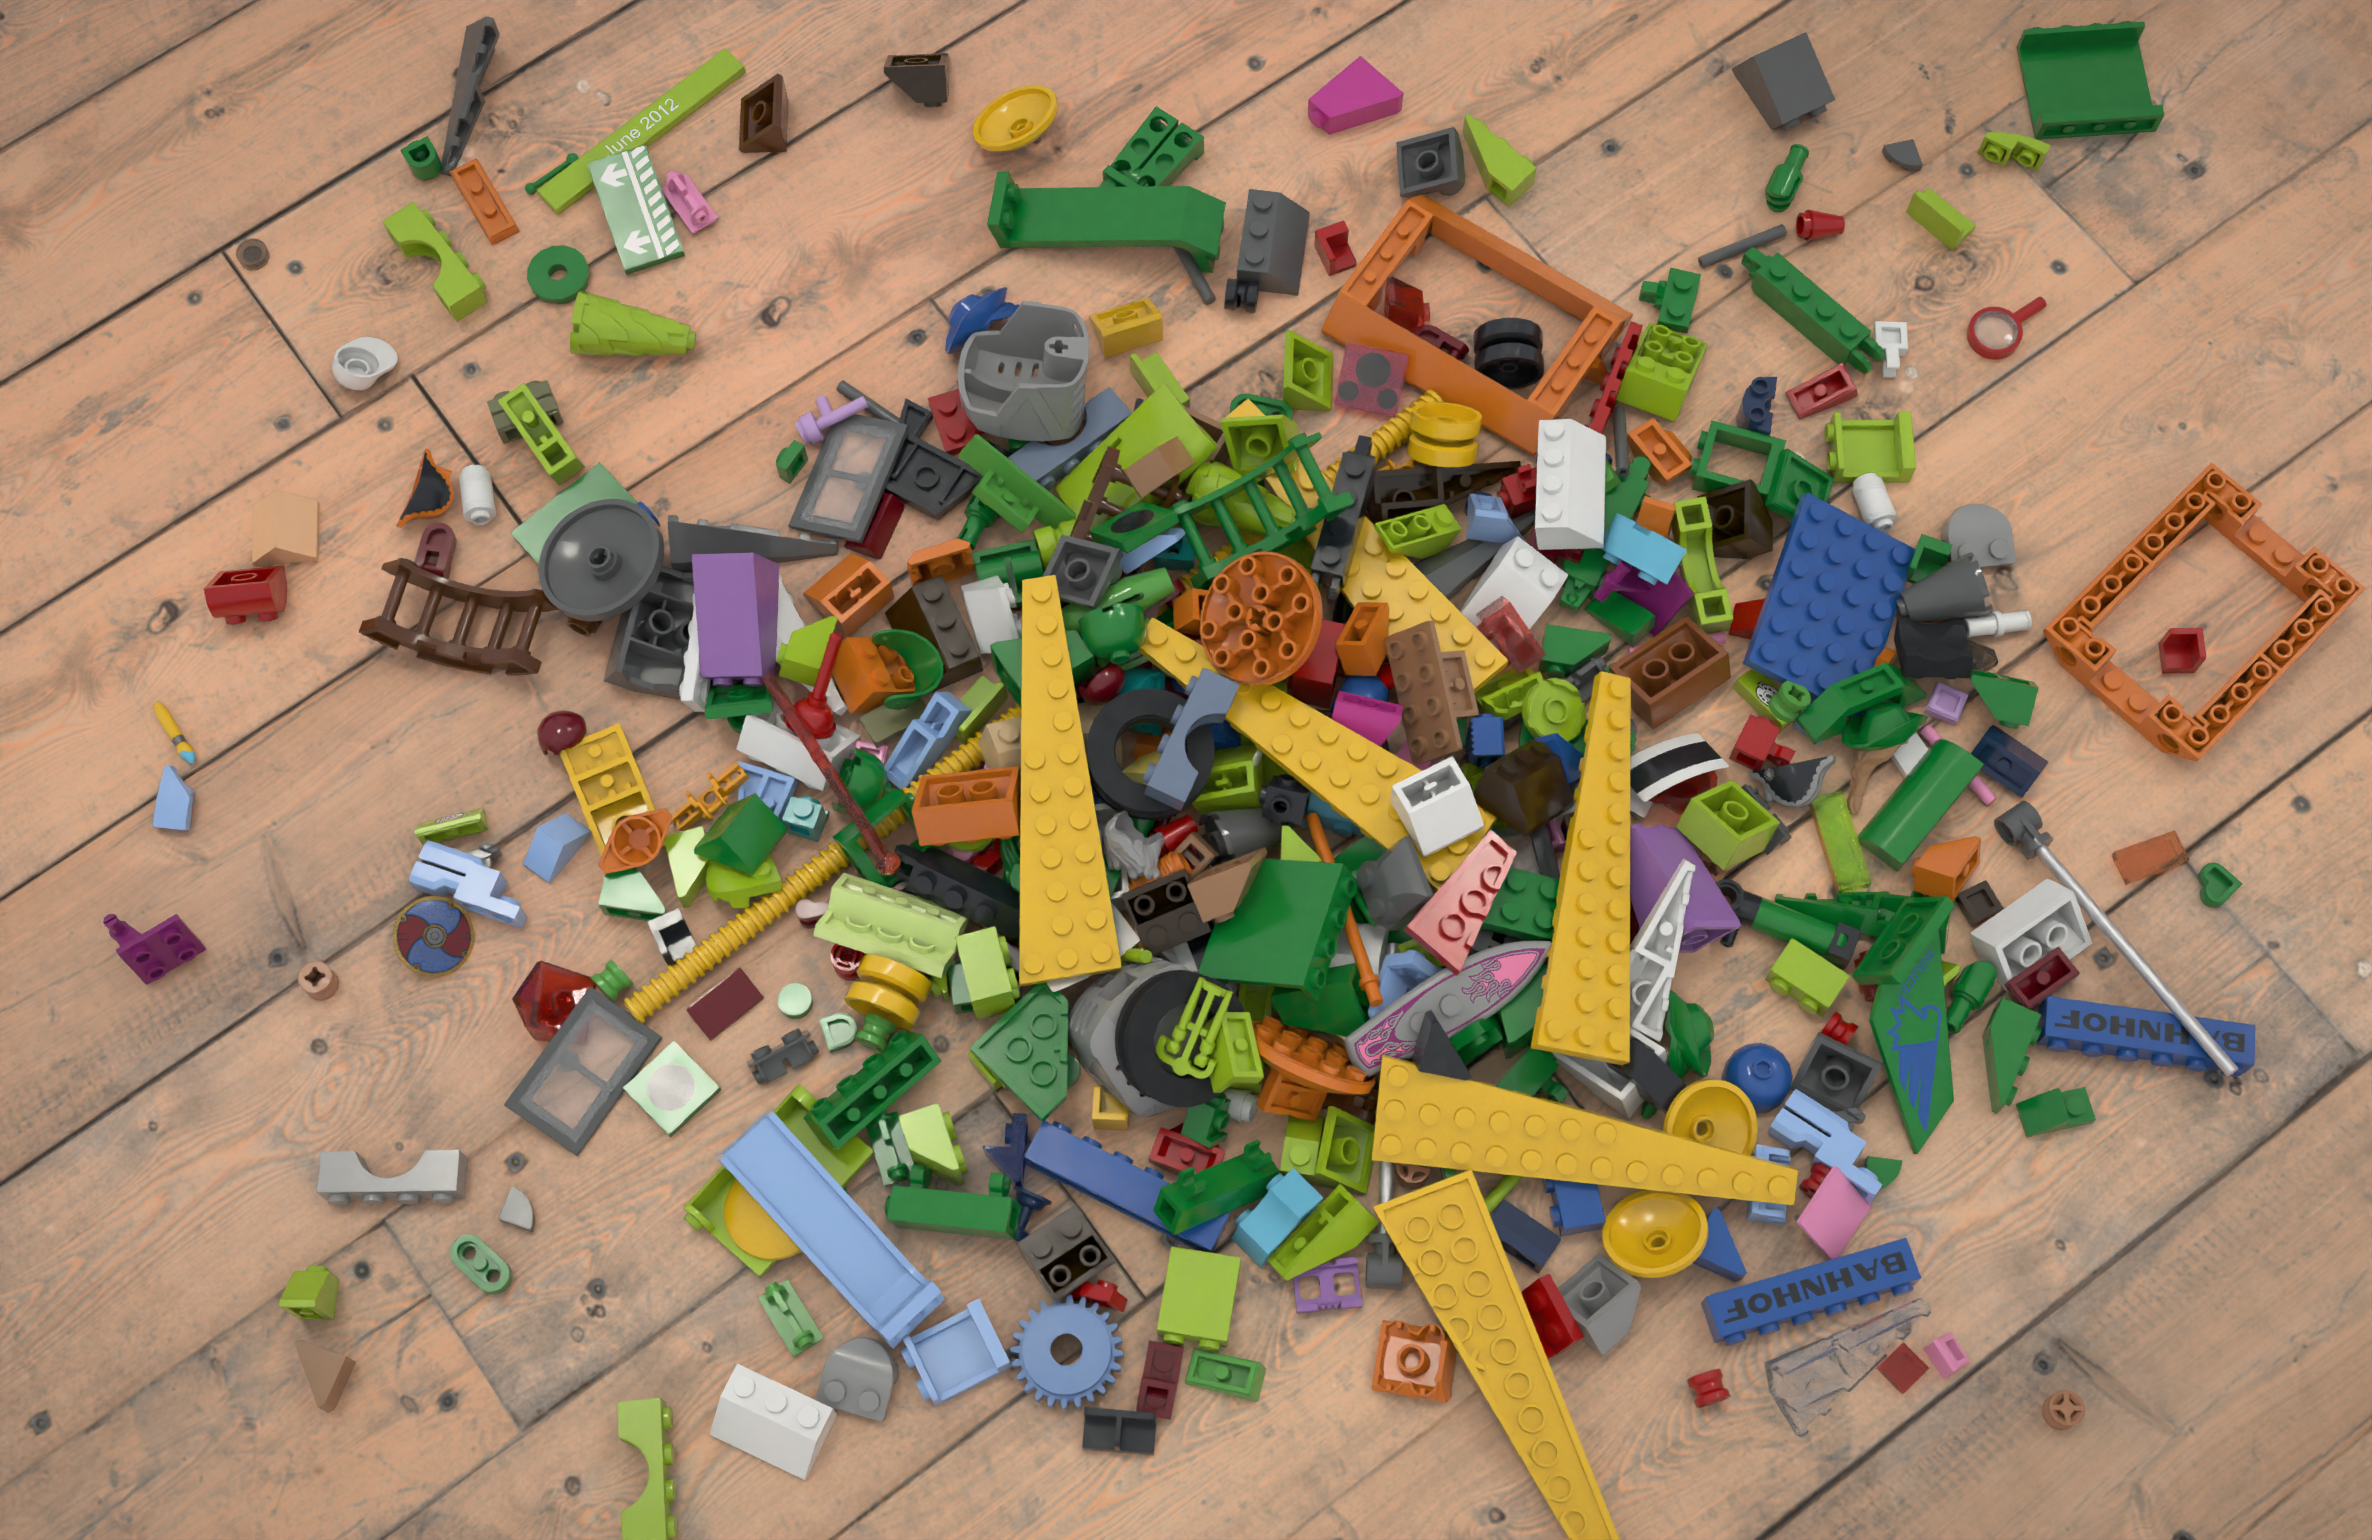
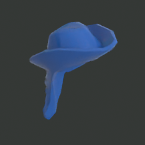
(974, 315)

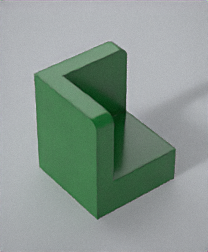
(1927, 558)

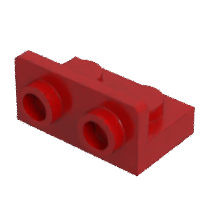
(952, 422)
(1551, 1316)

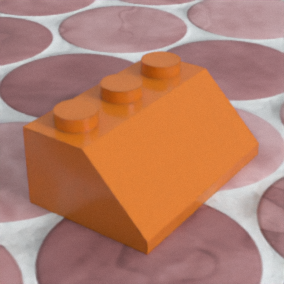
(968, 806)

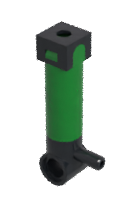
(1783, 923)

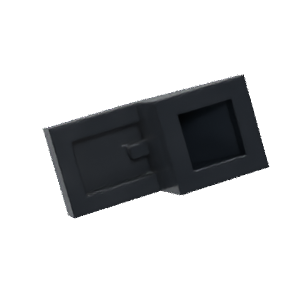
(1652, 1077)

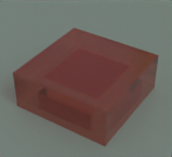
(1902, 1368)

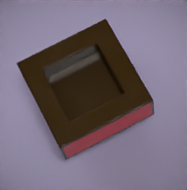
(1978, 903)

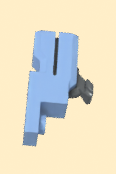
(469, 879)
(1827, 1137)

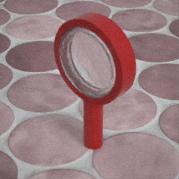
(1997, 331)

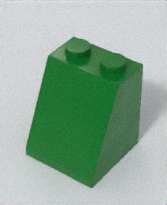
(1008, 662)
(1519, 1016)

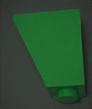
(1340, 1006)

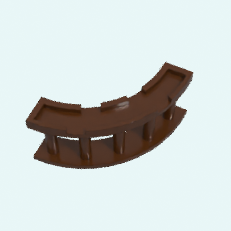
(1109, 472)
(454, 652)

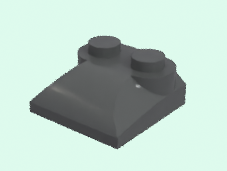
(1431, 164)
(1084, 570)
(1394, 885)

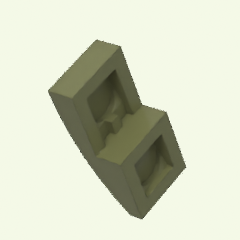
(886, 724)

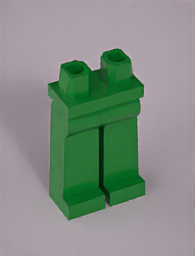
(1154, 153)

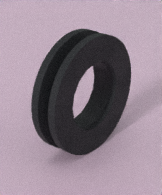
(1123, 713)
(1136, 1037)

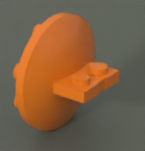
(1261, 618)
(1303, 1070)

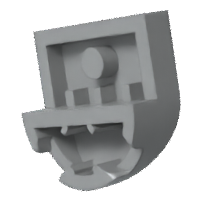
(1982, 532)
(859, 1378)

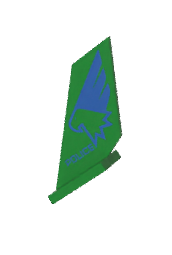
(1911, 1013)

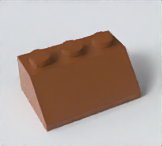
(1673, 671)

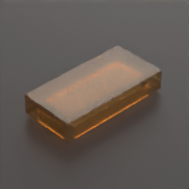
(2150, 857)

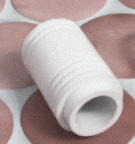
(477, 495)
(1874, 502)

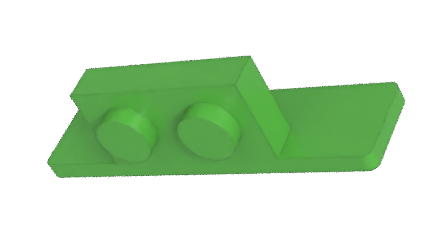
(1010, 489)

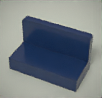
(2008, 760)
(1524, 1236)

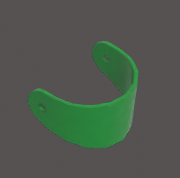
(921, 658)

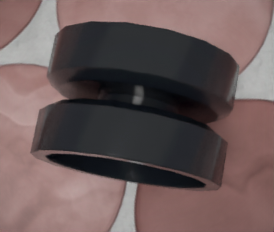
(1509, 352)

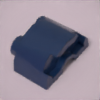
(1756, 404)

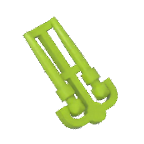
(1182, 1064)

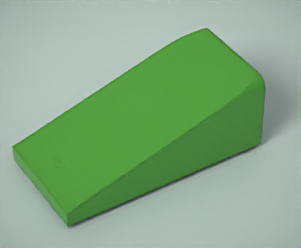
(1226, 1374)

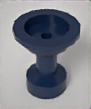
(1029, 1202)

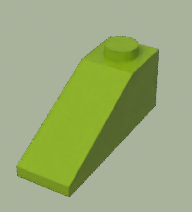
(541, 434)
(1326, 1233)

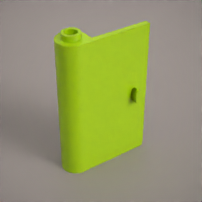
(1149, 426)
(707, 1205)

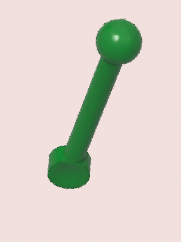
(531, 188)

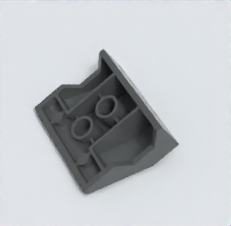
(654, 638)

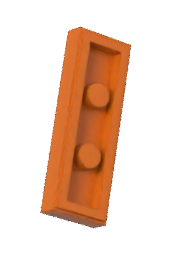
(484, 201)

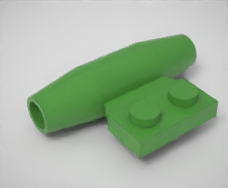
(1140, 589)

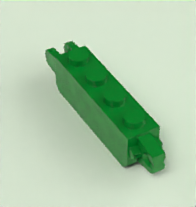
(1811, 310)
(1623, 499)

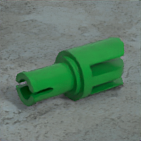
(1786, 179)
(978, 517)
(1969, 992)

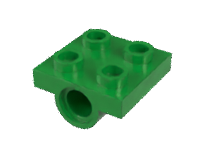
(1011, 564)

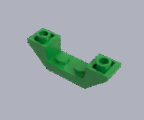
(1828, 712)

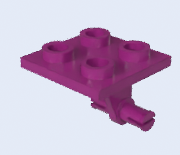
(1661, 600)
(157, 949)

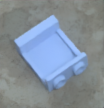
(956, 1354)

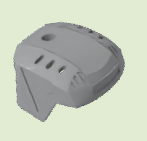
(1021, 405)
(1094, 1025)

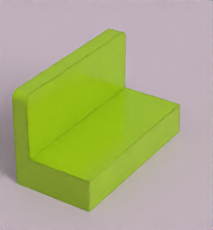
(1939, 218)
(1152, 373)
(984, 700)
(1235, 1052)

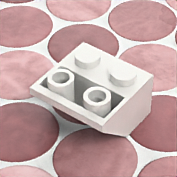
(990, 612)
(1437, 806)

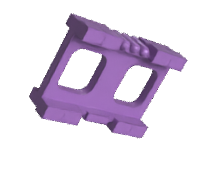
(1328, 1298)

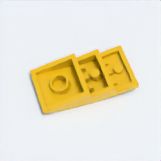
(606, 781)

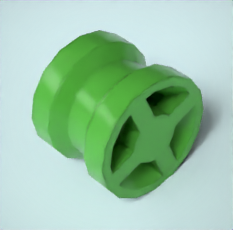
(1789, 701)
(611, 980)
(875, 1032)

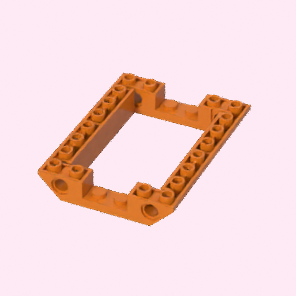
(1429, 368)
(2232, 512)

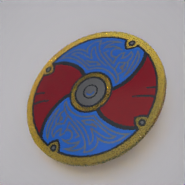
(433, 936)

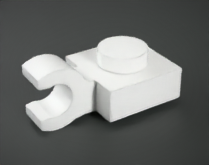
(1894, 341)

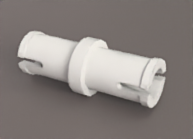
(1997, 623)

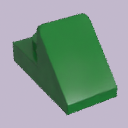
(2055, 1111)

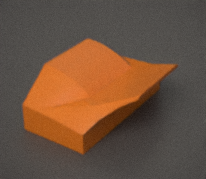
(1662, 448)

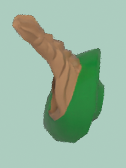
(1875, 741)

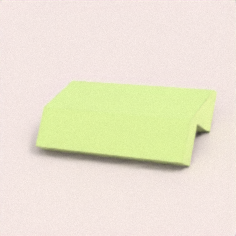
(891, 925)

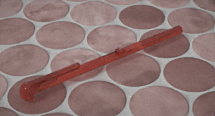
(888, 863)

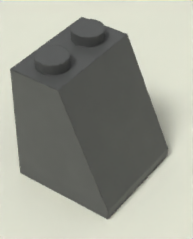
(1786, 82)

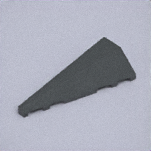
(468, 99)
(705, 539)
(1467, 560)

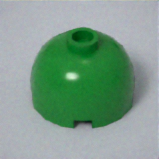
(1114, 633)
(864, 778)

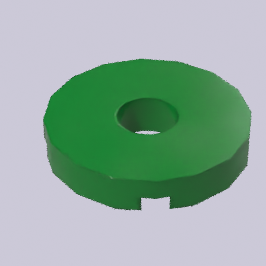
(552, 260)

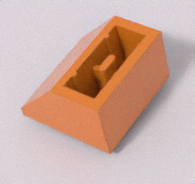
(851, 593)
(870, 674)

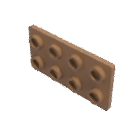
(1432, 689)

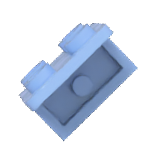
(1400, 972)

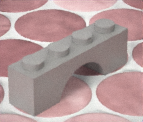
(436, 1176)

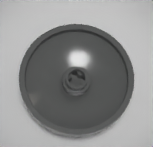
(601, 560)

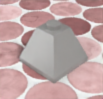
(1601, 1302)

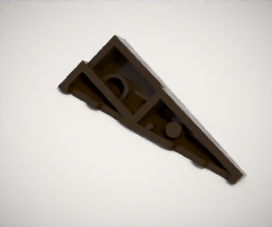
(1417, 489)

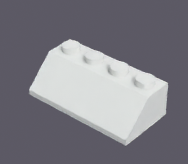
(1570, 486)

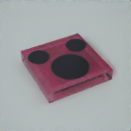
(1371, 379)

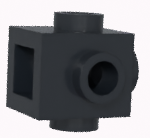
(1285, 800)

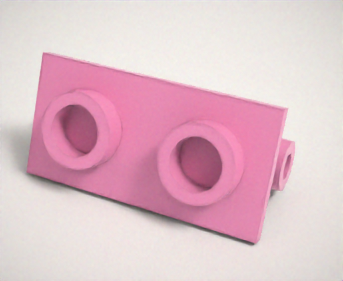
(688, 202)

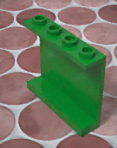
(2086, 81)
(1283, 927)

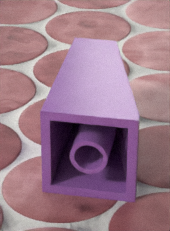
(736, 616)
(1653, 861)

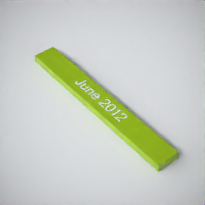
(644, 127)

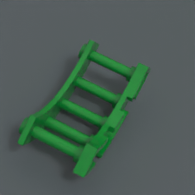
(1276, 537)

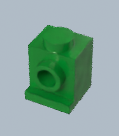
(1207, 1121)

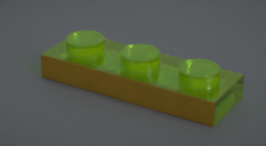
(1839, 842)

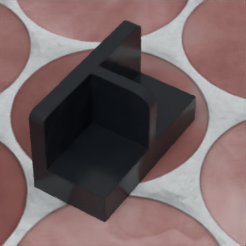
(1119, 1431)

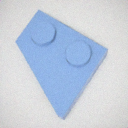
(770, 786)

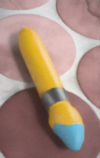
(183, 748)

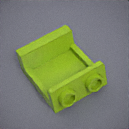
(1871, 447)
(1198, 1298)

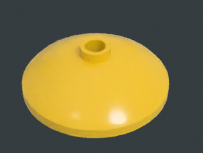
(1015, 118)
(1722, 1111)
(1654, 1220)
(753, 1227)

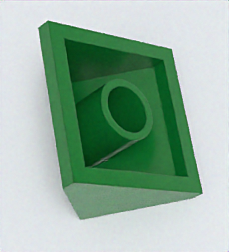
(742, 835)

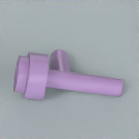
(811, 428)

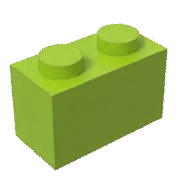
(1806, 978)

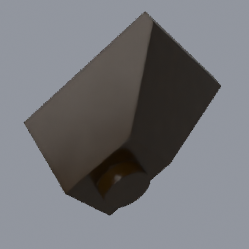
(920, 76)
(1739, 521)

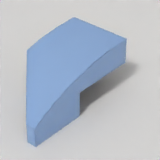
(173, 802)

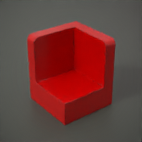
(1333, 248)
(2182, 650)

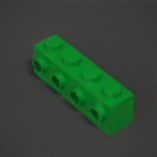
(871, 1089)

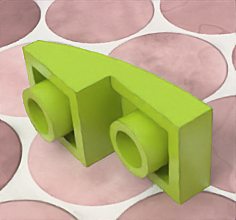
(2002, 146)

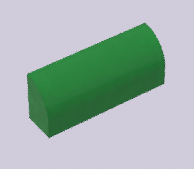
(1919, 803)

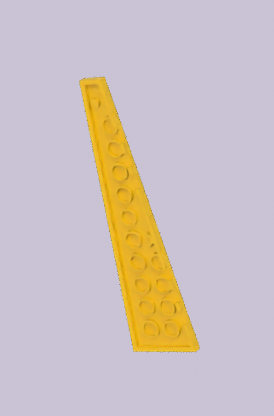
(1393, 579)
(1316, 751)
(1063, 878)
(1589, 956)
(1508, 1132)
(1474, 1294)

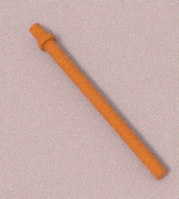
(1369, 981)

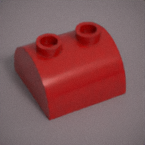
(247, 592)

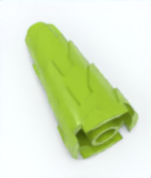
(613, 328)
(1216, 475)

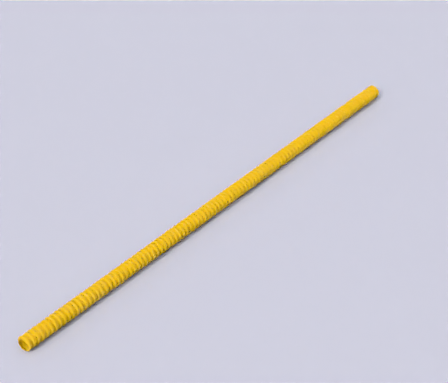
(963, 760)

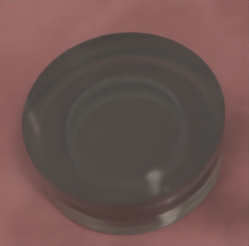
(252, 254)

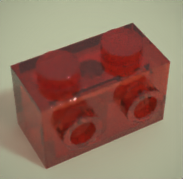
(1510, 634)

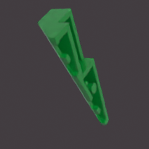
(1860, 910)

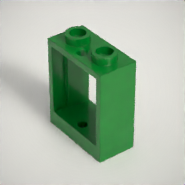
(1734, 436)
(849, 835)

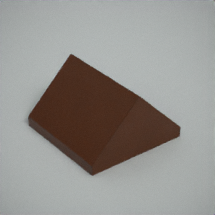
(764, 118)

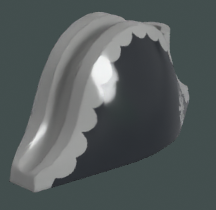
(1795, 783)

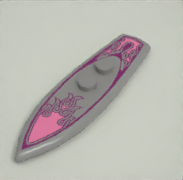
(1479, 991)

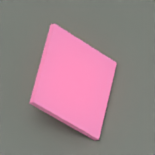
(1834, 1214)

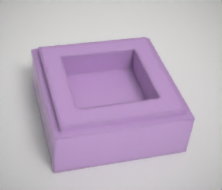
(1946, 703)

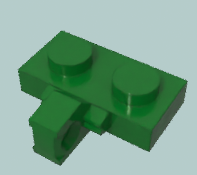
(1673, 298)

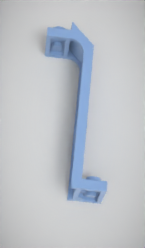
(830, 1228)

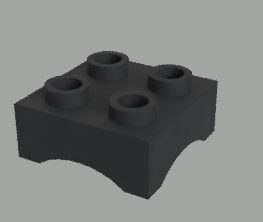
(1933, 649)

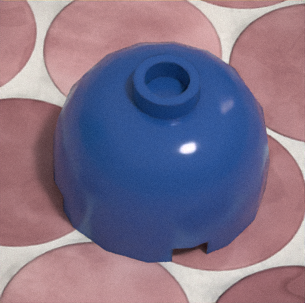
(1761, 1074)

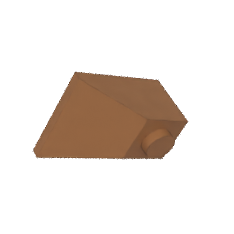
(1225, 886)

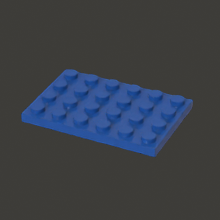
(1828, 599)

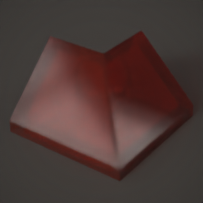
(549, 998)

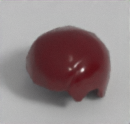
(1103, 685)
(561, 731)

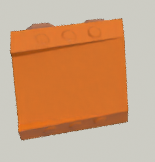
(950, 559)
(1414, 1361)

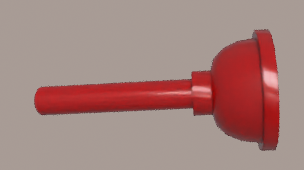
(814, 708)

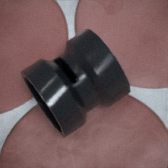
(1241, 295)

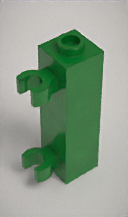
(1534, 1075)
(1215, 1190)
(953, 1211)

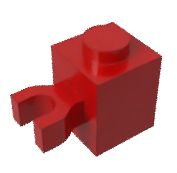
(1519, 491)
(1758, 744)

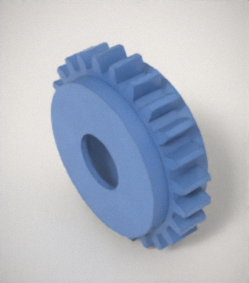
(1073, 1381)

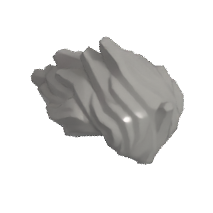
(1130, 848)

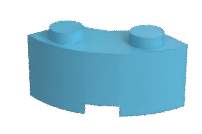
(1642, 549)
(1276, 1216)

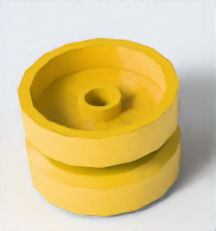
(1444, 434)
(888, 991)

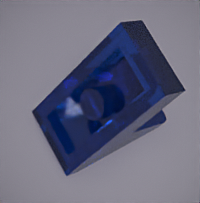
(1011, 1159)

